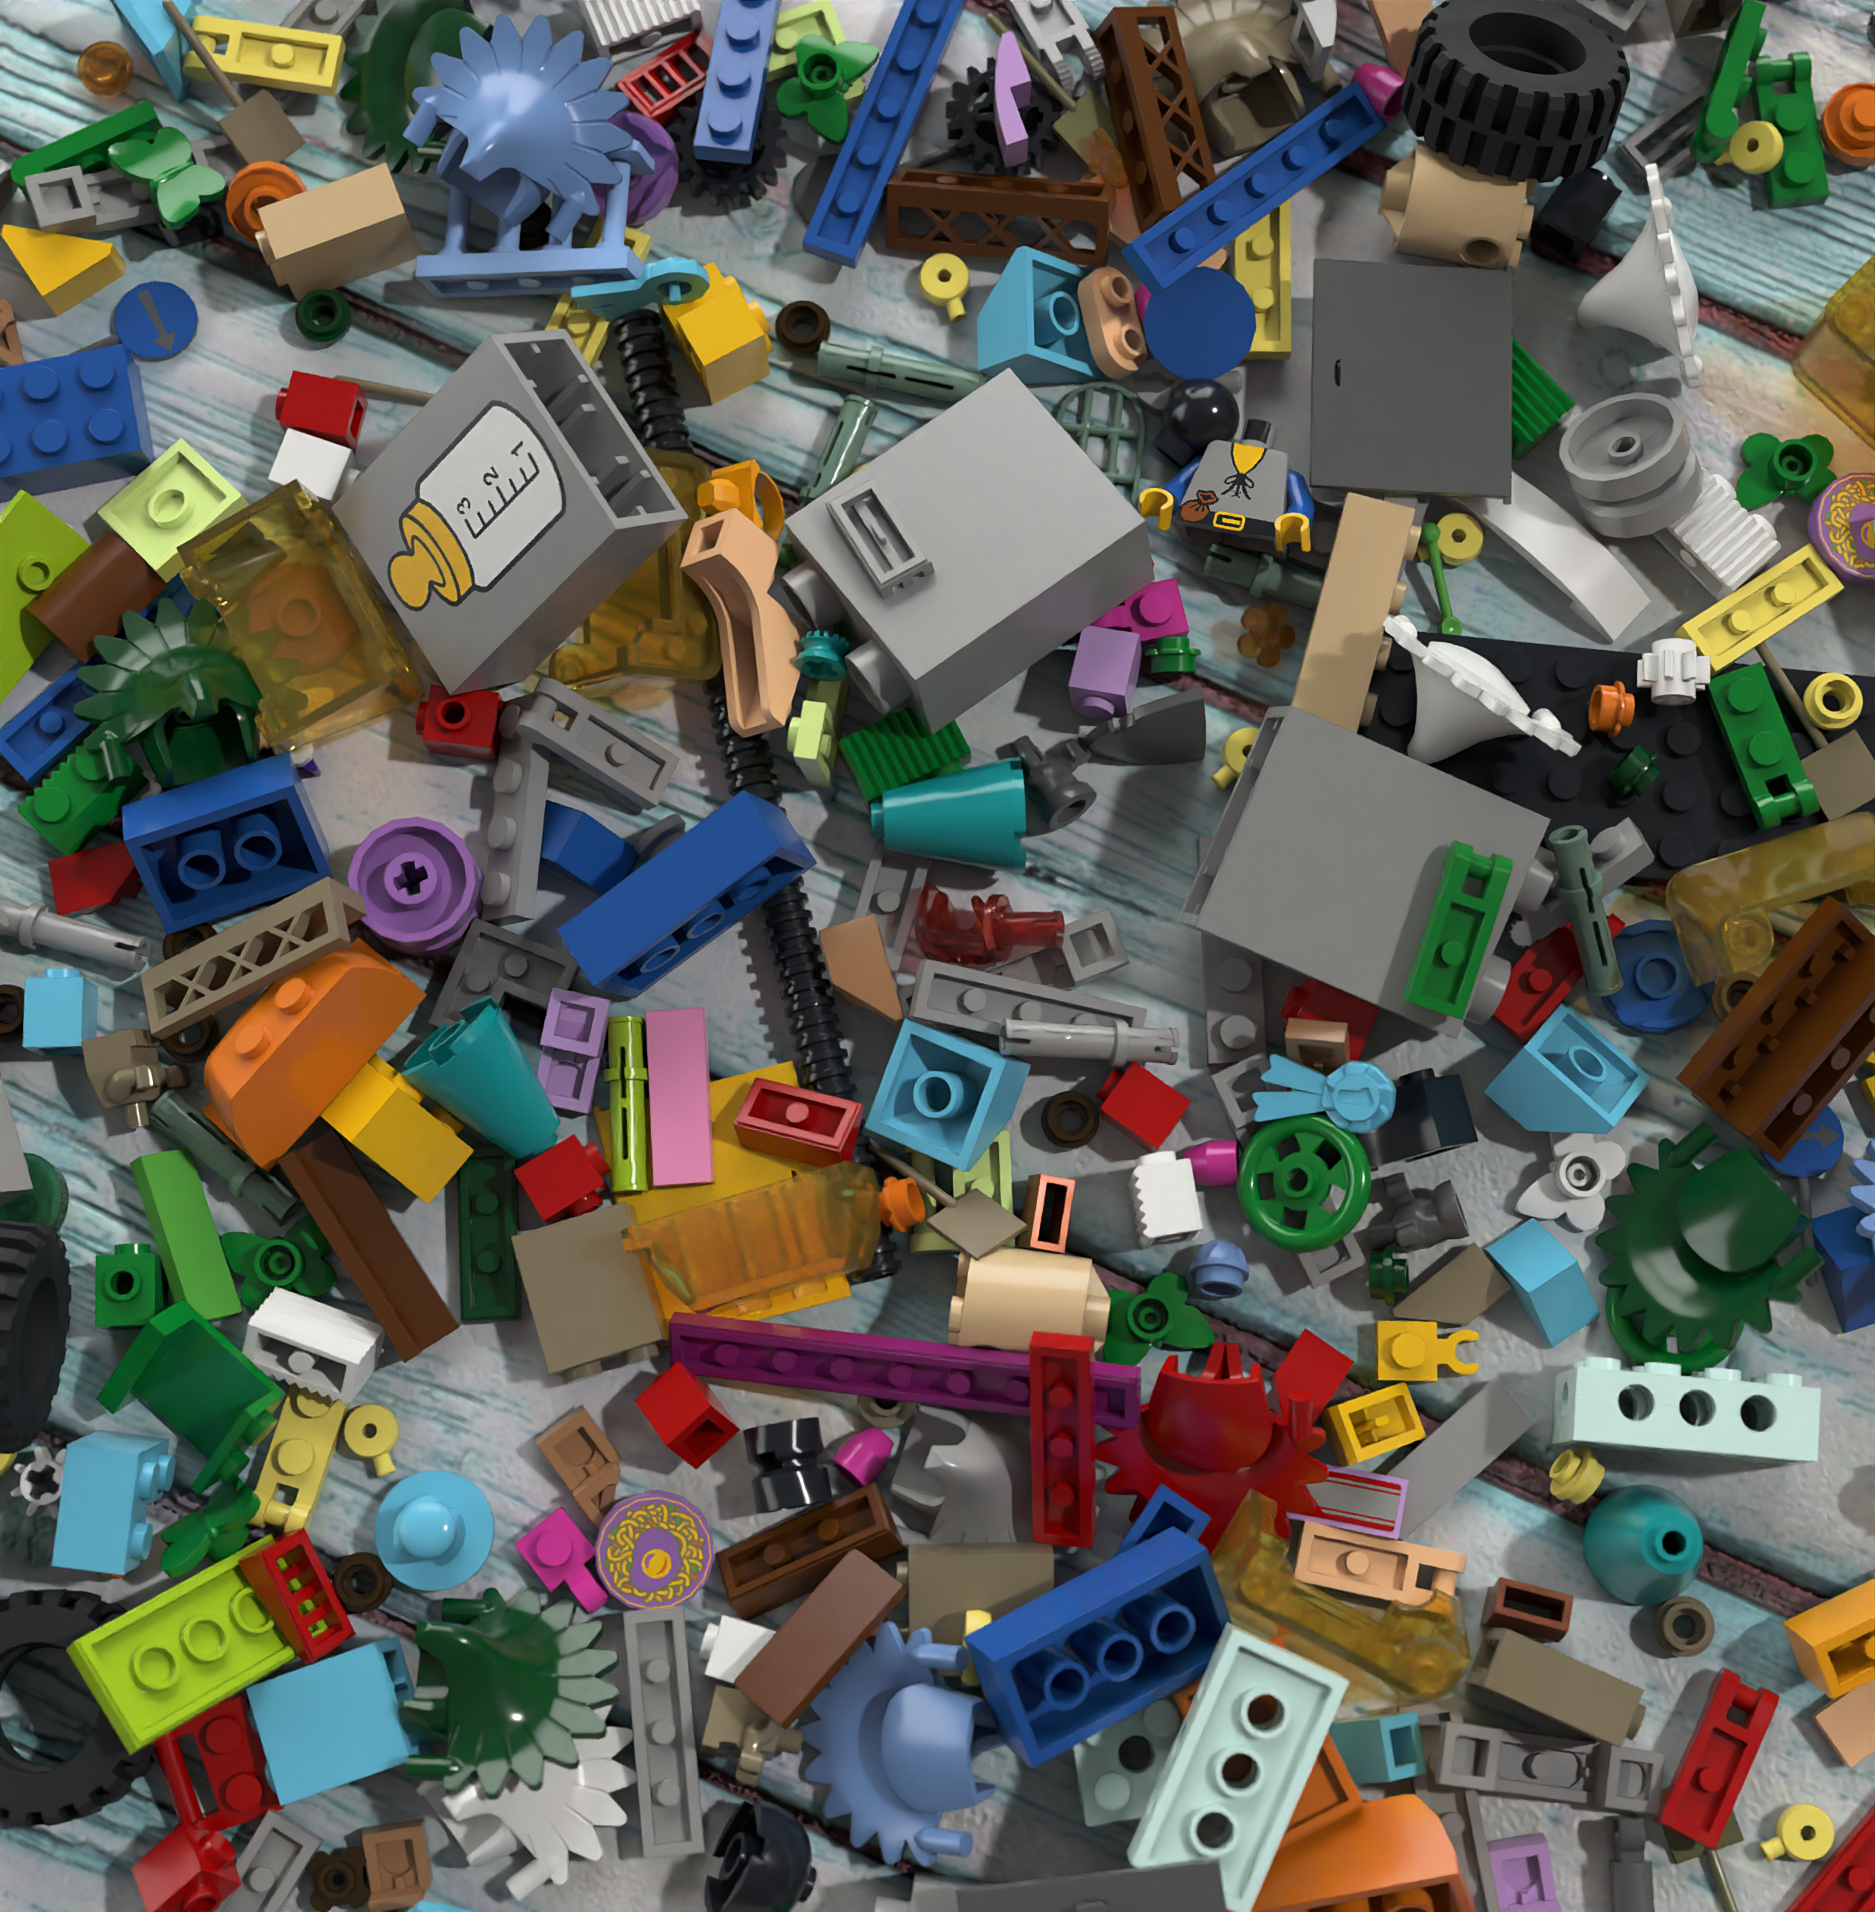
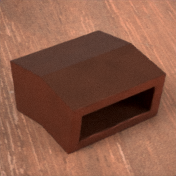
(1033, 1208)
(1523, 1623)

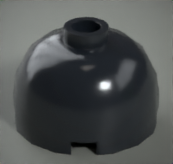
(763, 1862)

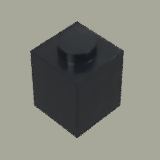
(1576, 213)

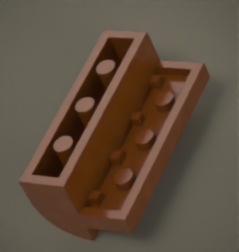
(1792, 1034)

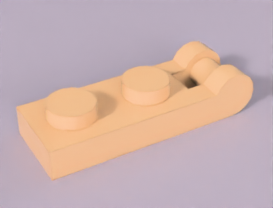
(1372, 1564)

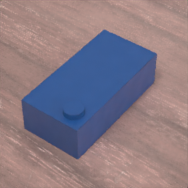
(686, 896)
(1100, 1646)

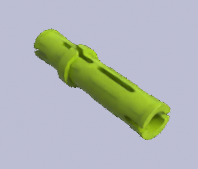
(627, 1107)

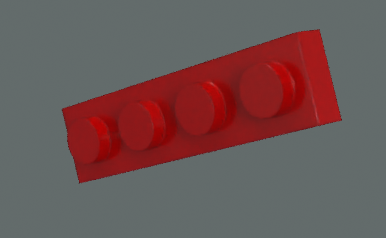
(1063, 1439)

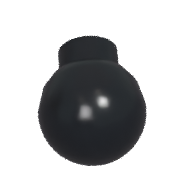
(1194, 417)

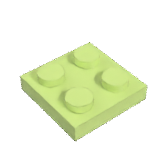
(169, 506)

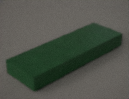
(485, 1227)

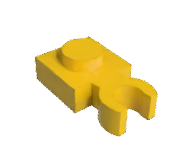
(1412, 1351)

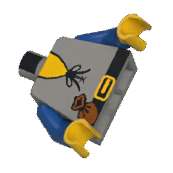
(1237, 497)

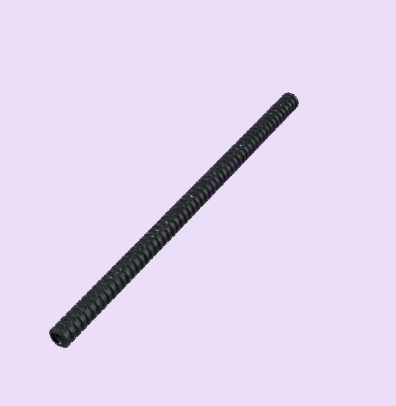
(749, 769)

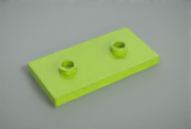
(32, 554)
(184, 1651)

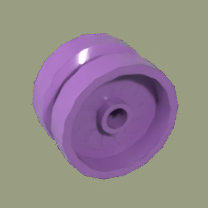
(449, 880)

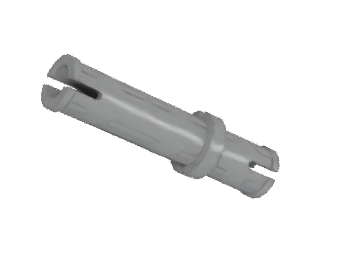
(39, 927)
(1088, 1041)

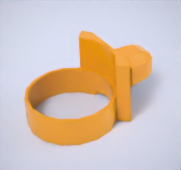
(735, 488)

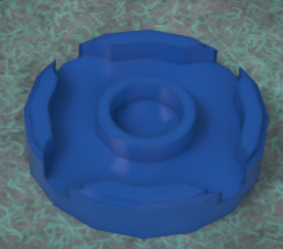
(1200, 324)
(1657, 983)

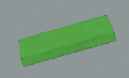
(186, 1233)

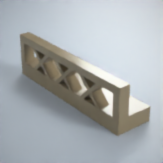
(250, 955)

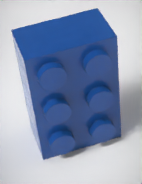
(72, 422)
(226, 842)

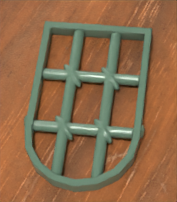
(1113, 433)

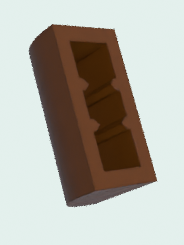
(94, 595)

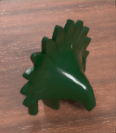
(393, 65)
(175, 692)
(1704, 1244)
(505, 1691)

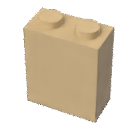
(337, 233)

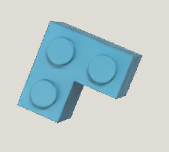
(106, 1498)

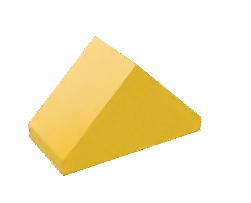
(64, 266)
(1372, 1424)

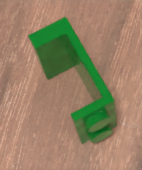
(199, 1388)

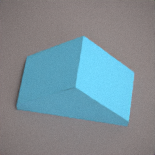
(1544, 1281)

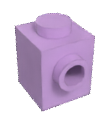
(1105, 673)

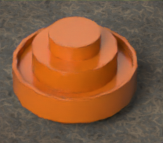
(1849, 124)
(255, 188)

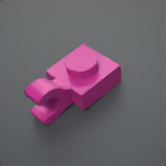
(1150, 612)
(561, 1555)

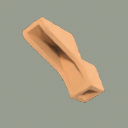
(757, 635)

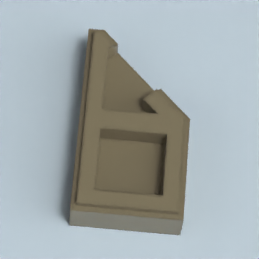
(1456, 1291)

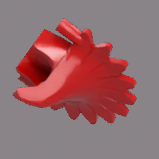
(1215, 1442)

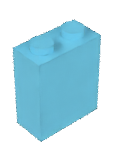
(334, 1720)

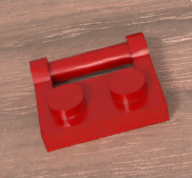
(232, 1763)

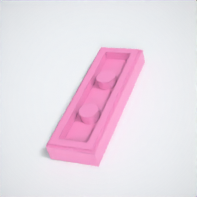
(679, 1097)

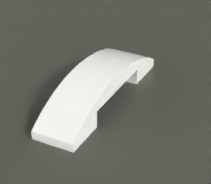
(1563, 553)

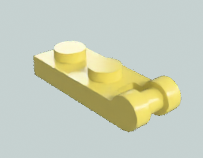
(268, 55)
(299, 1458)

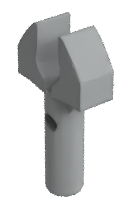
(1155, 402)

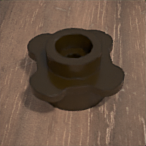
(353, 1890)

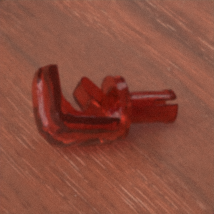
(990, 938)

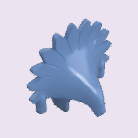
(524, 122)
(901, 1745)

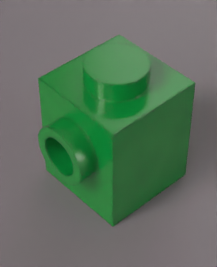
(129, 1287)

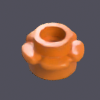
(1611, 709)
(901, 1204)

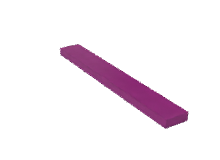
(882, 1367)

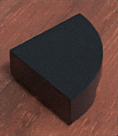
(202, 226)

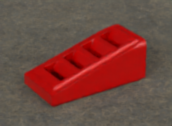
(665, 63)
(272, 1589)

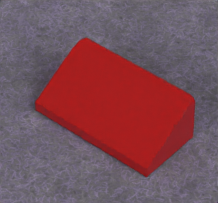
(798, 1124)

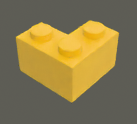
(721, 337)
(385, 1121)

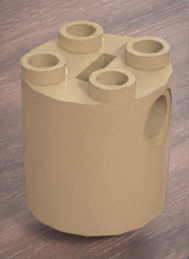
(1454, 211)
(1024, 1292)

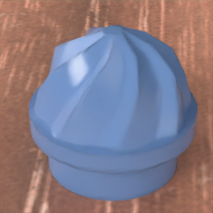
(1219, 1270)

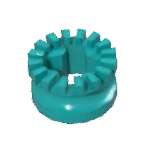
(823, 656)

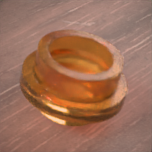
(105, 68)

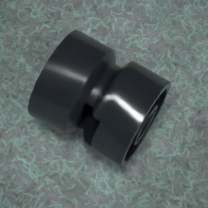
(787, 1465)

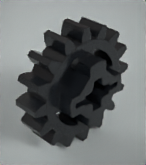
(977, 127)
(731, 178)

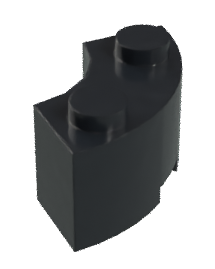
(1426, 1121)

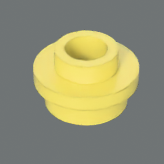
(1844, 690)
(1576, 1475)

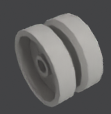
(1631, 465)

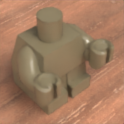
(128, 1074)
(746, 1733)

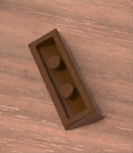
(803, 1551)
(819, 1638)

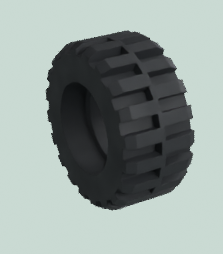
(1515, 87)
(32, 1328)
(104, 1768)

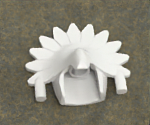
(1651, 290)
(1466, 700)
(544, 1820)

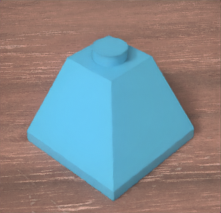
(160, 38)
(1036, 323)
(1567, 1079)
(946, 1094)

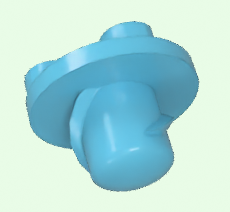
(434, 1530)

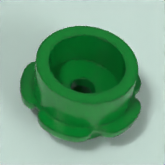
(1172, 656)

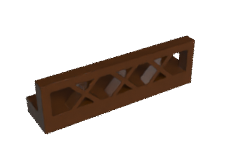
(1138, 110)
(998, 195)
(369, 1244)

